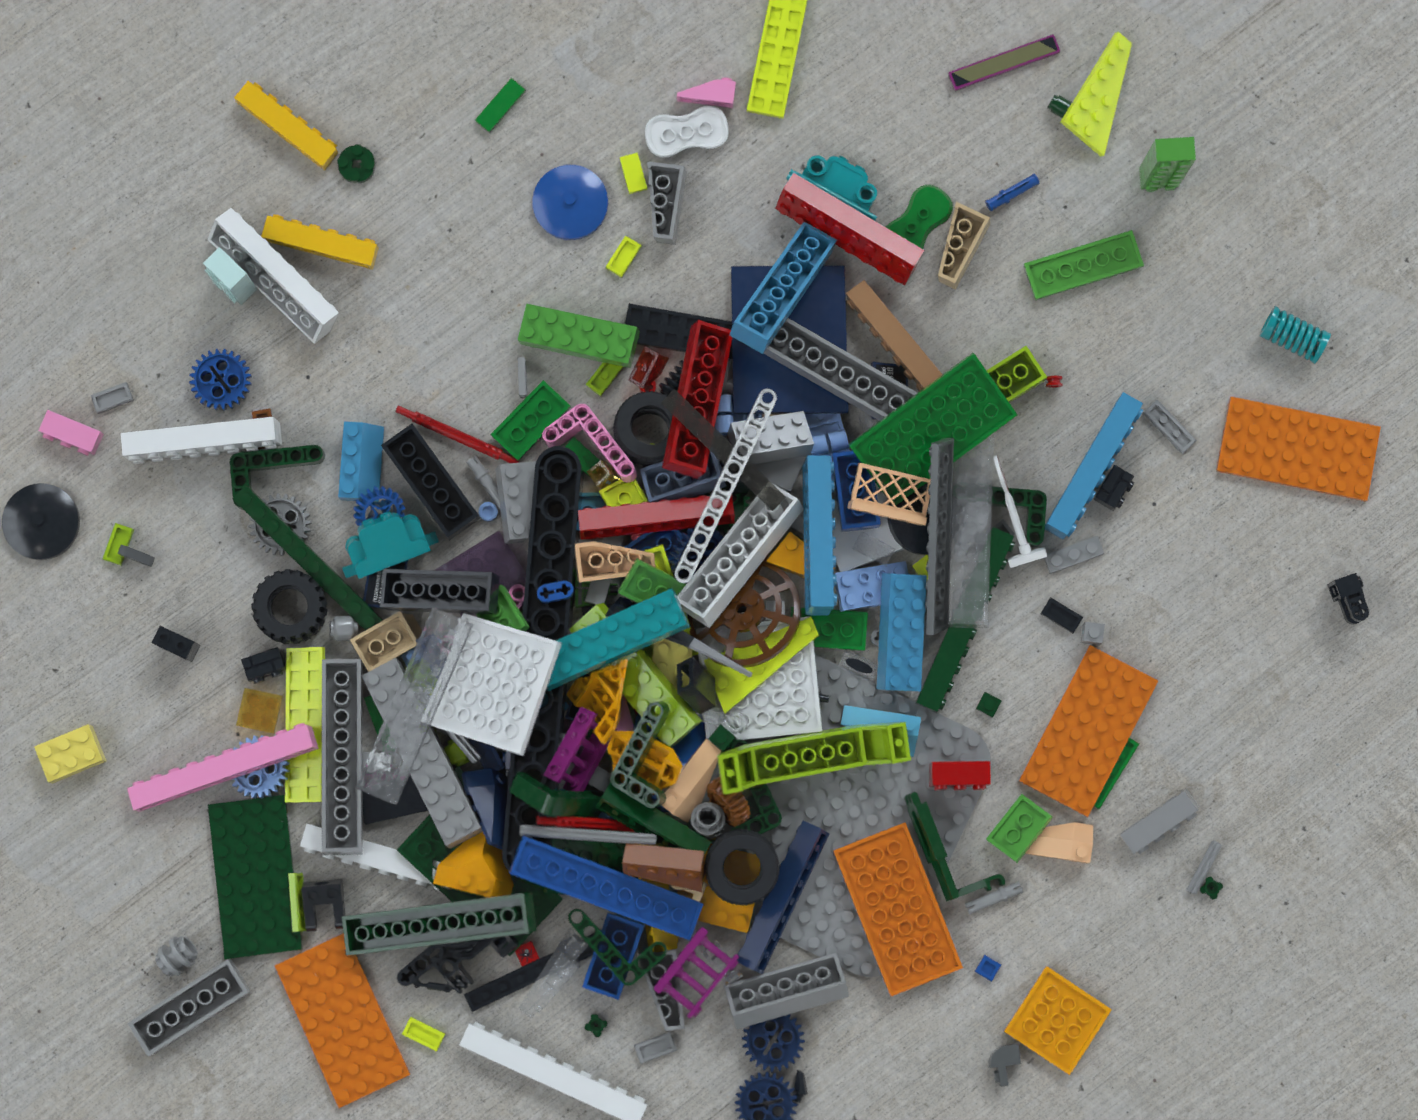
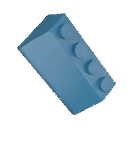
(360, 460)

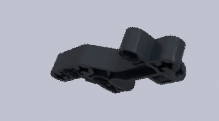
(453, 953)

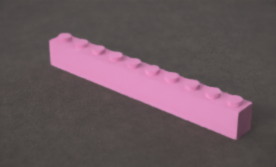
(222, 767)

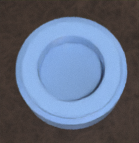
(488, 511)

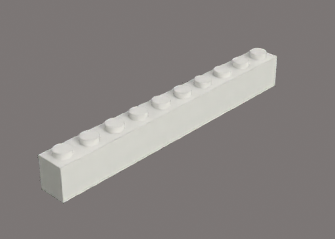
(552, 1073)

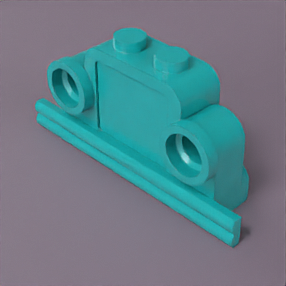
(842, 181)
(386, 543)

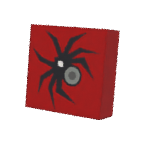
(526, 953)

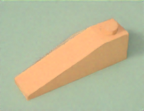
(606, 561)
(692, 782)
(1065, 842)

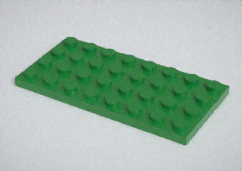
(956, 405)

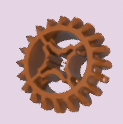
(733, 804)

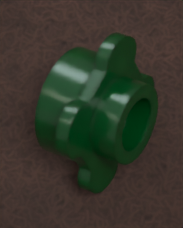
(1217, 886)
(596, 1020)

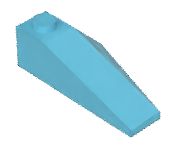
(857, 716)

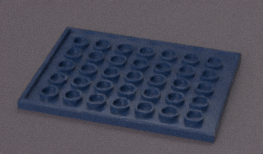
(821, 312)

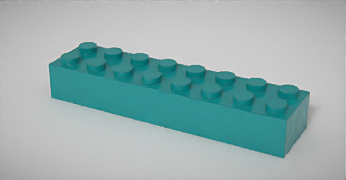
(617, 637)

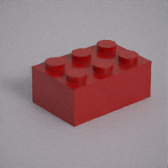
(959, 775)

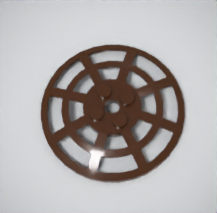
(753, 617)

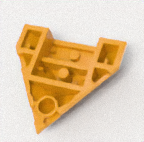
(602, 695)
(659, 767)
(475, 869)

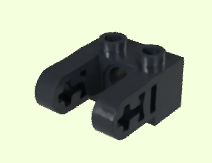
(1348, 592)
(319, 894)

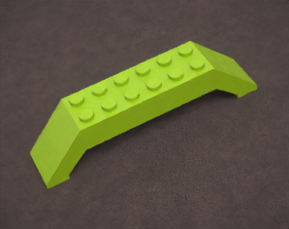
(812, 754)

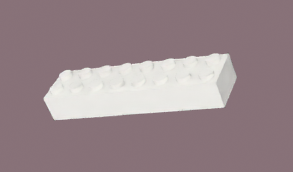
(273, 275)
(201, 439)
(737, 558)

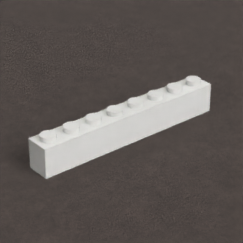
(374, 855)

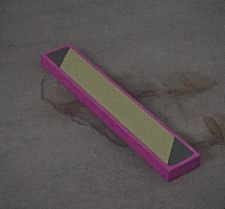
(1004, 62)

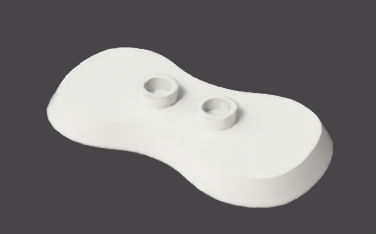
(671, 134)

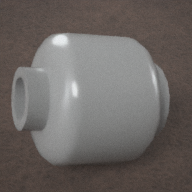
(343, 628)

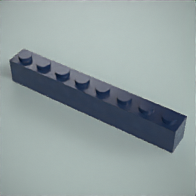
(783, 898)

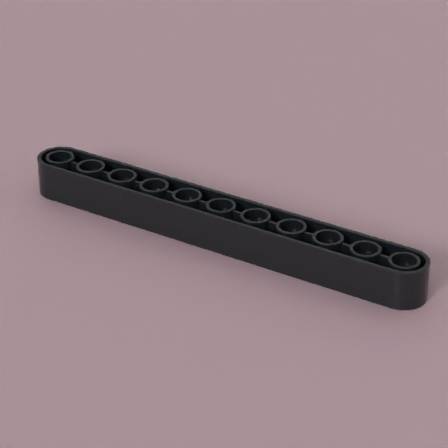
(539, 569)

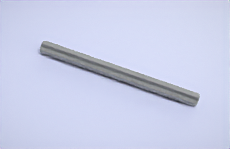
(590, 835)

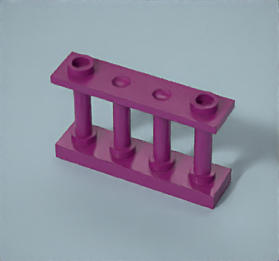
(565, 754)
(676, 970)

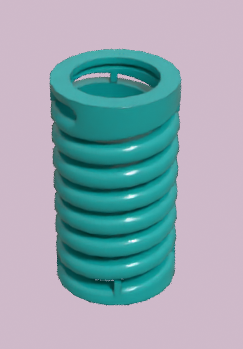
(1295, 328)

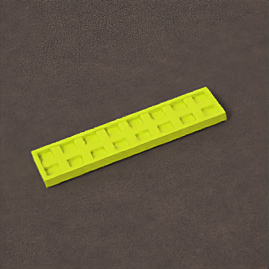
(776, 57)
(304, 706)

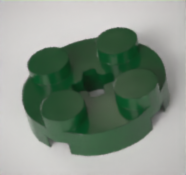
(354, 174)

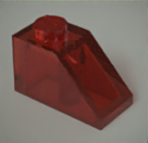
(648, 367)

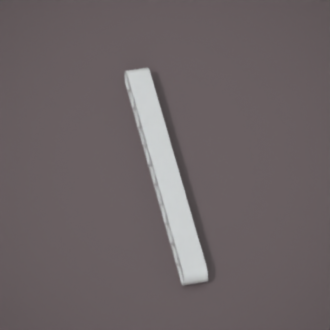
(733, 478)

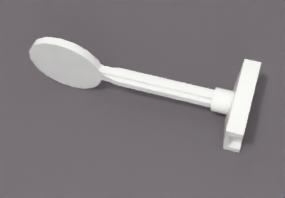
(1026, 554)

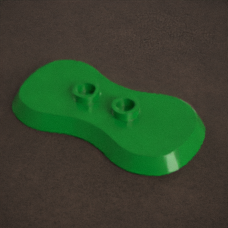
(926, 211)

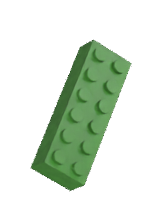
(1167, 163)
(578, 335)

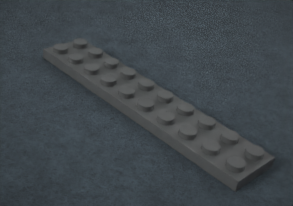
(939, 535)

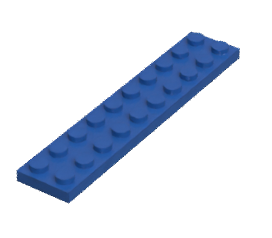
(606, 888)

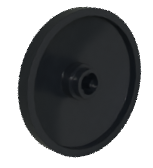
(40, 521)
(909, 535)

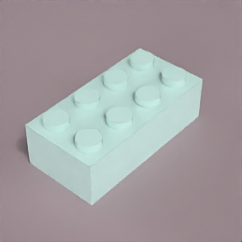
(229, 277)

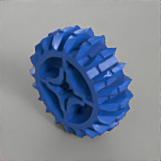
(391, 498)

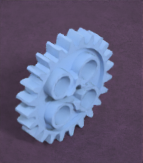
(267, 782)

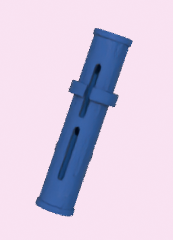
(1006, 195)

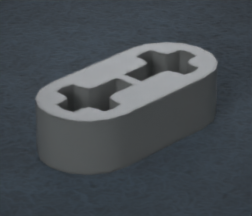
(136, 555)

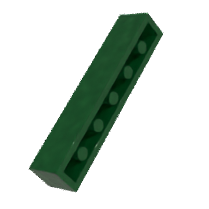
(650, 821)

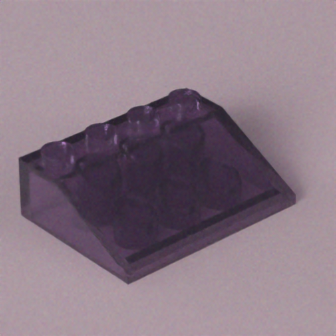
(489, 556)

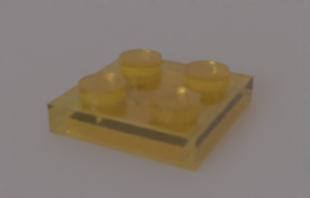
(259, 710)

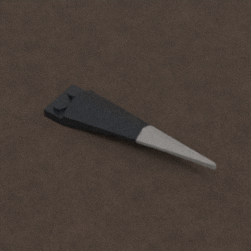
(684, 639)

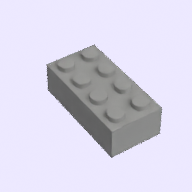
(781, 438)

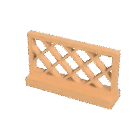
(888, 511)

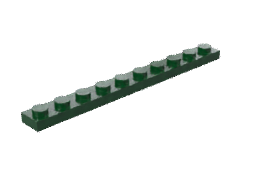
(306, 558)

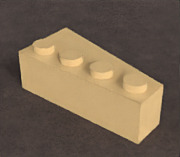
(963, 240)

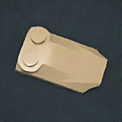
(387, 640)

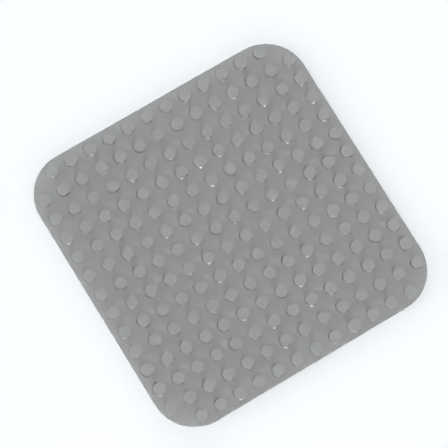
(858, 805)

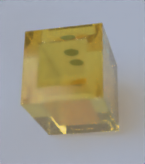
(603, 474)

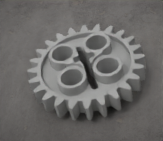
(283, 508)

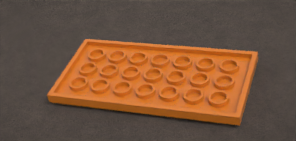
(1298, 449)
(1088, 731)
(898, 909)
(342, 1021)

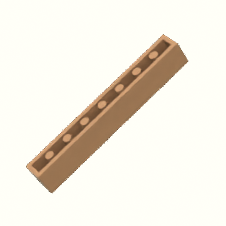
(893, 335)

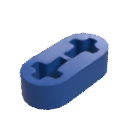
(556, 596)

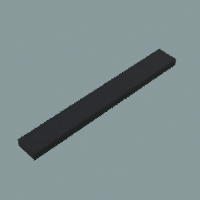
(513, 981)

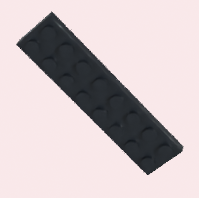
(665, 327)

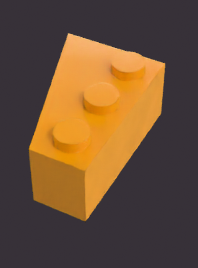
(789, 555)

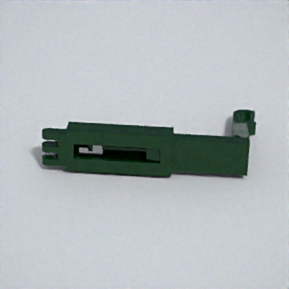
(935, 851)

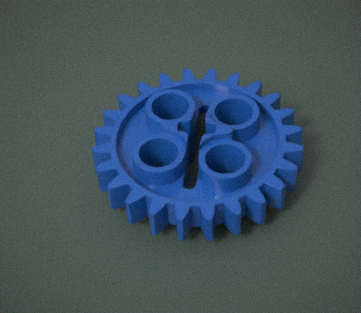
(207, 389)

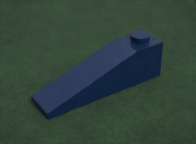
(489, 796)

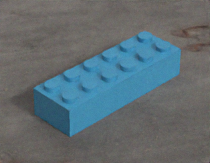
(901, 632)

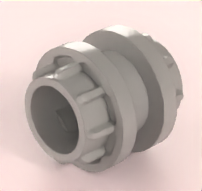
(704, 811)
(172, 958)

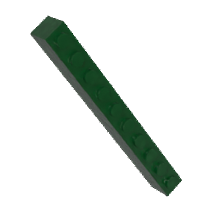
(956, 638)

